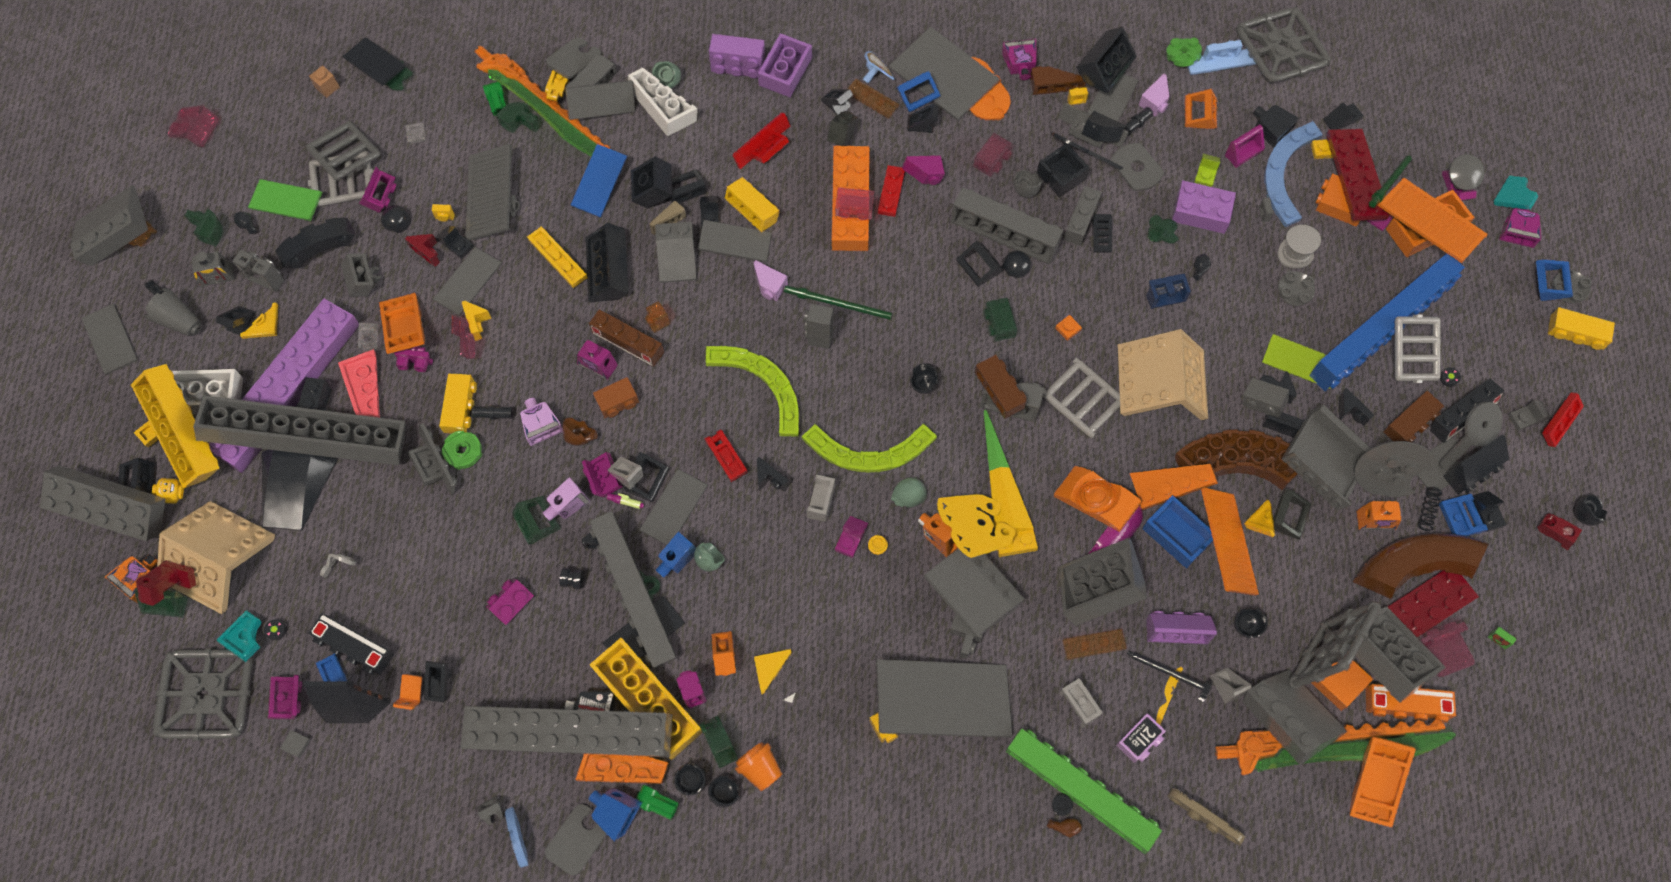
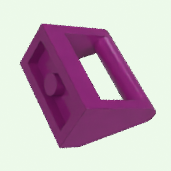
(1246, 146)

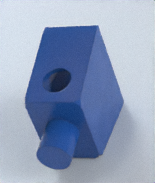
(679, 548)
(614, 811)

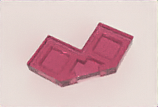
(467, 342)

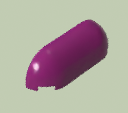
(1113, 536)

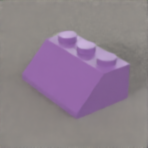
(1180, 628)

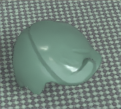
(667, 73)
(909, 493)
(708, 557)

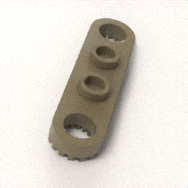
(1212, 822)

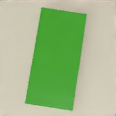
(285, 200)

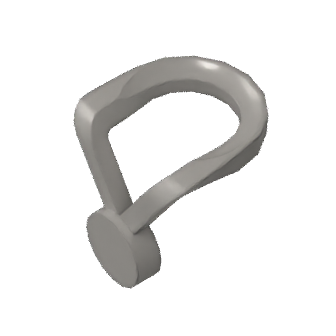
(327, 568)

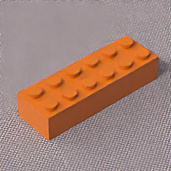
(850, 172)

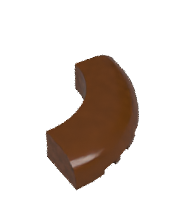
(1242, 453)
(1418, 556)

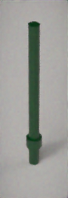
(1380, 194)
(802, 293)

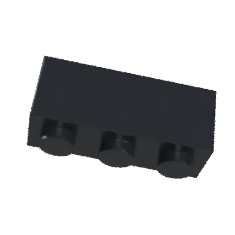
(1479, 466)

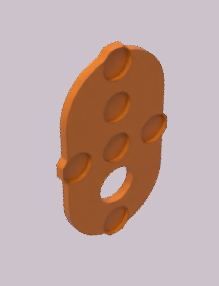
(994, 103)

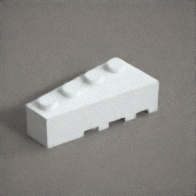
(661, 103)

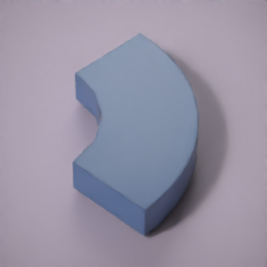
(516, 837)

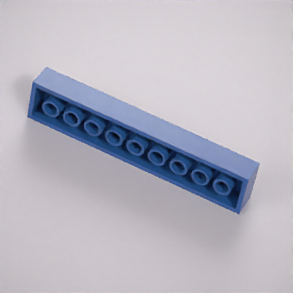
(1381, 326)

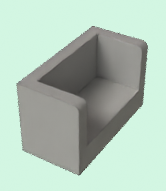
(821, 498)
(1081, 702)

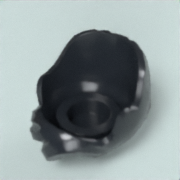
(1590, 511)

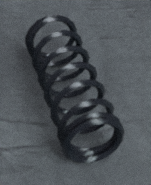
(1431, 495)

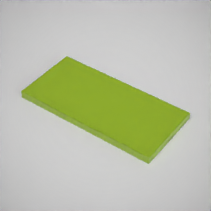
(1292, 357)

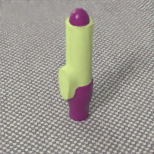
(625, 500)

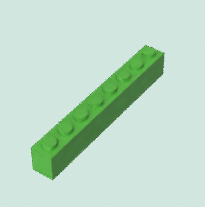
(1084, 791)

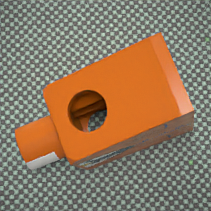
(938, 533)

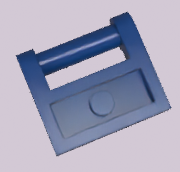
(1458, 518)

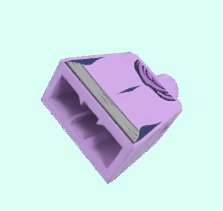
(539, 422)
(565, 500)

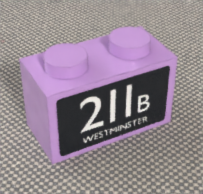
(1141, 738)

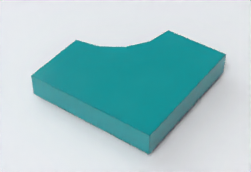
(1516, 194)
(241, 636)

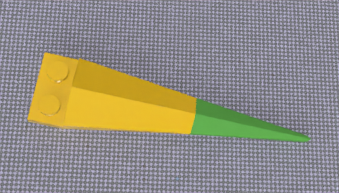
(1007, 494)

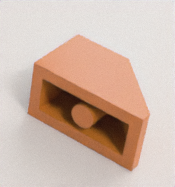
(723, 653)

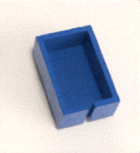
(1179, 531)

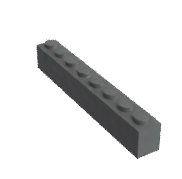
(633, 590)

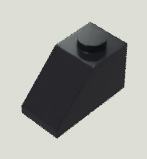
(1103, 128)

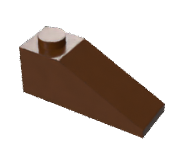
(1052, 80)

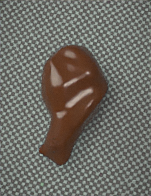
(1068, 827)

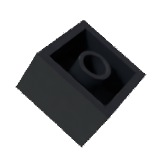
(651, 182)

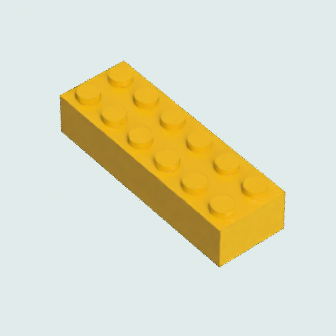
(174, 425)
(643, 692)

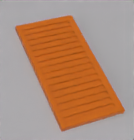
(1432, 220)
(1229, 542)

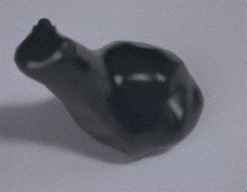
(244, 221)
(1201, 265)

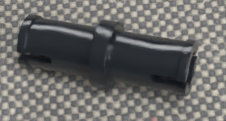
(1138, 120)
(491, 412)

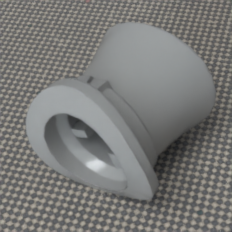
(1299, 246)

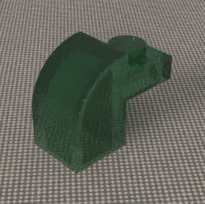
(516, 114)
(208, 229)
(718, 741)

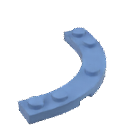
(1275, 171)

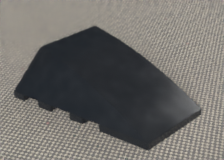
(291, 487)
(344, 701)

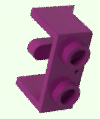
(367, 199)

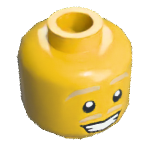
(169, 489)

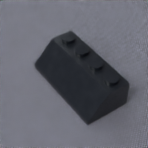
(1107, 60)
(606, 264)

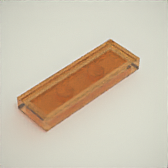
(873, 98)
(1094, 644)

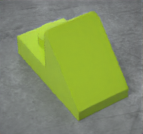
(1207, 170)

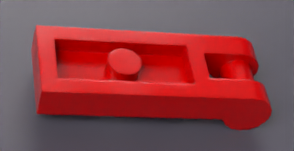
(726, 456)

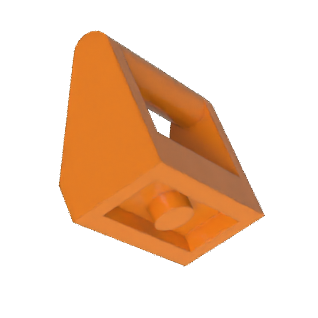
(1210, 118)

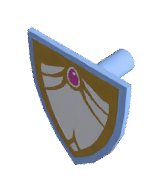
(874, 65)

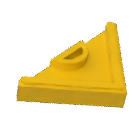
(264, 325)
(1262, 520)
(769, 666)

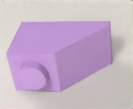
(1156, 96)
(770, 281)

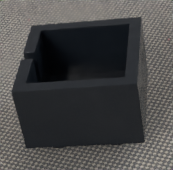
(1063, 170)

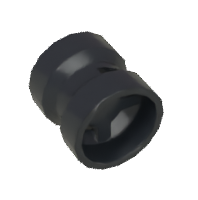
(571, 578)

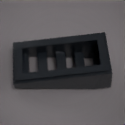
(1102, 221)

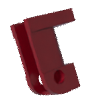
(162, 579)

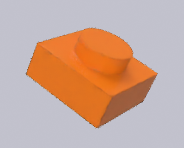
(1068, 327)

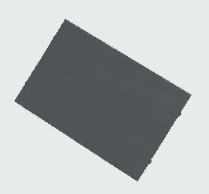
(954, 72)

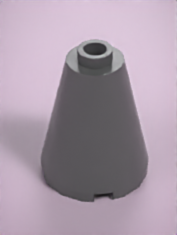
(172, 313)

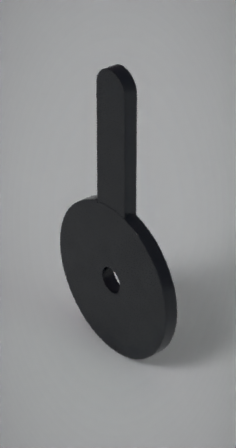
(1086, 150)

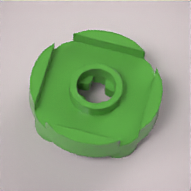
(1190, 46)
(471, 454)

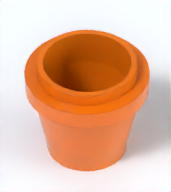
(759, 766)

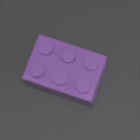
(736, 55)
(785, 65)
(1203, 207)

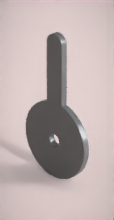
(1475, 433)

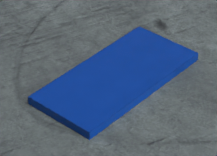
(598, 180)

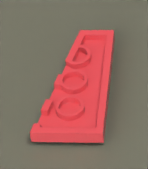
(362, 383)

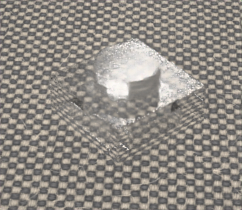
(415, 133)

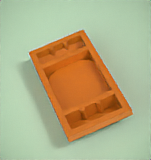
(401, 323)
(1098, 497)
(1381, 781)

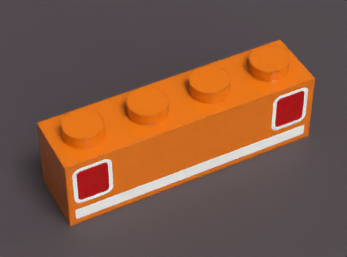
(1420, 705)

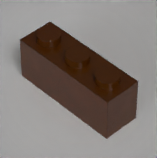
(1000, 386)
(1414, 419)

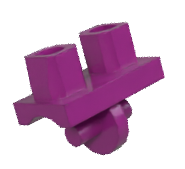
(413, 355)

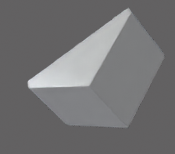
(626, 472)
(1230, 685)

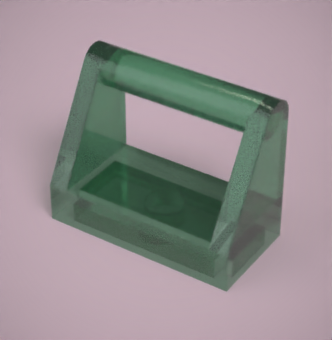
(527, 523)
(172, 605)

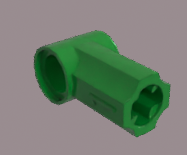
(494, 95)
(654, 802)

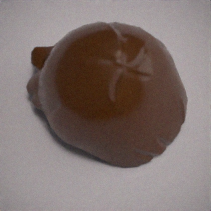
(577, 432)

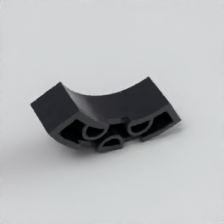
(313, 240)

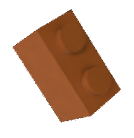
(616, 398)

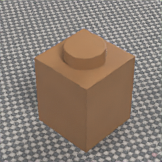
(324, 81)

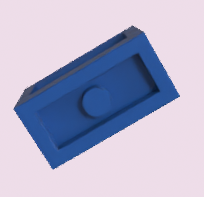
(913, 82)
(1551, 294)

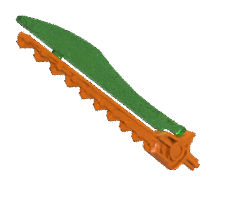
(513, 78)
(1262, 744)

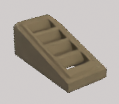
(672, 214)

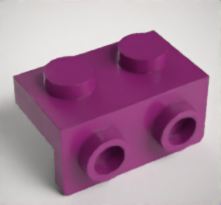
(600, 479)
(509, 600)
(283, 697)

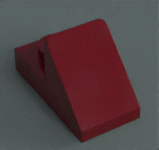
(423, 246)

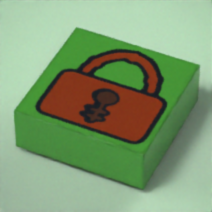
(1502, 638)

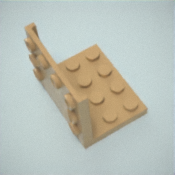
(1162, 374)
(212, 544)

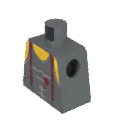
(212, 268)

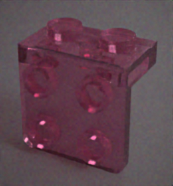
(193, 123)
(1449, 647)

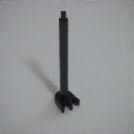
(1204, 687)

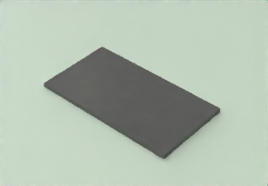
(943, 699)

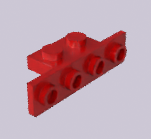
(764, 143)

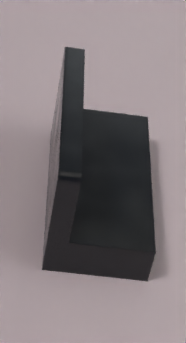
(1285, 424)

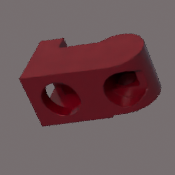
(1559, 530)

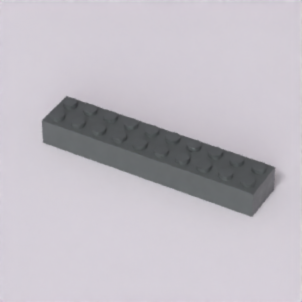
(299, 430)
(567, 731)

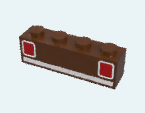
(626, 338)

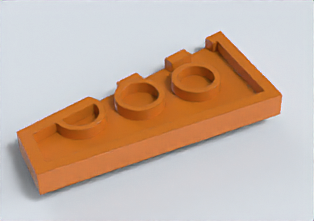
(1159, 485)
(621, 769)

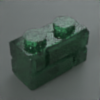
(1000, 319)

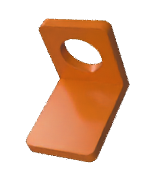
(410, 692)

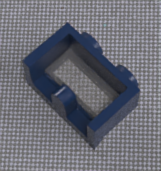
(1168, 291)

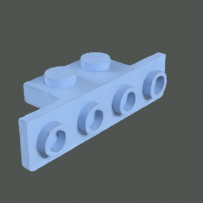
(1221, 57)

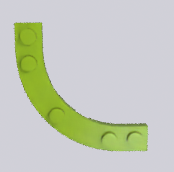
(767, 372)
(869, 461)

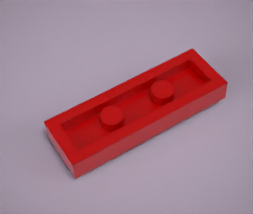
(891, 191)
(1563, 419)

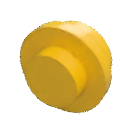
(877, 544)

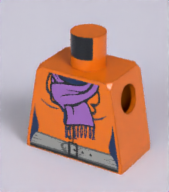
(1383, 516)
(127, 573)

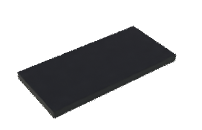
(374, 61)
(670, 620)

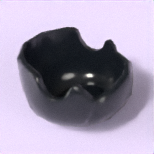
(395, 219)
(1016, 264)
(924, 378)
(1250, 622)
(689, 779)
(723, 791)

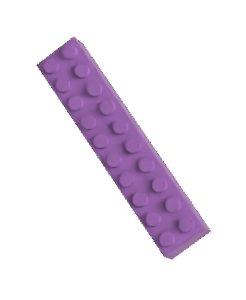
(284, 379)

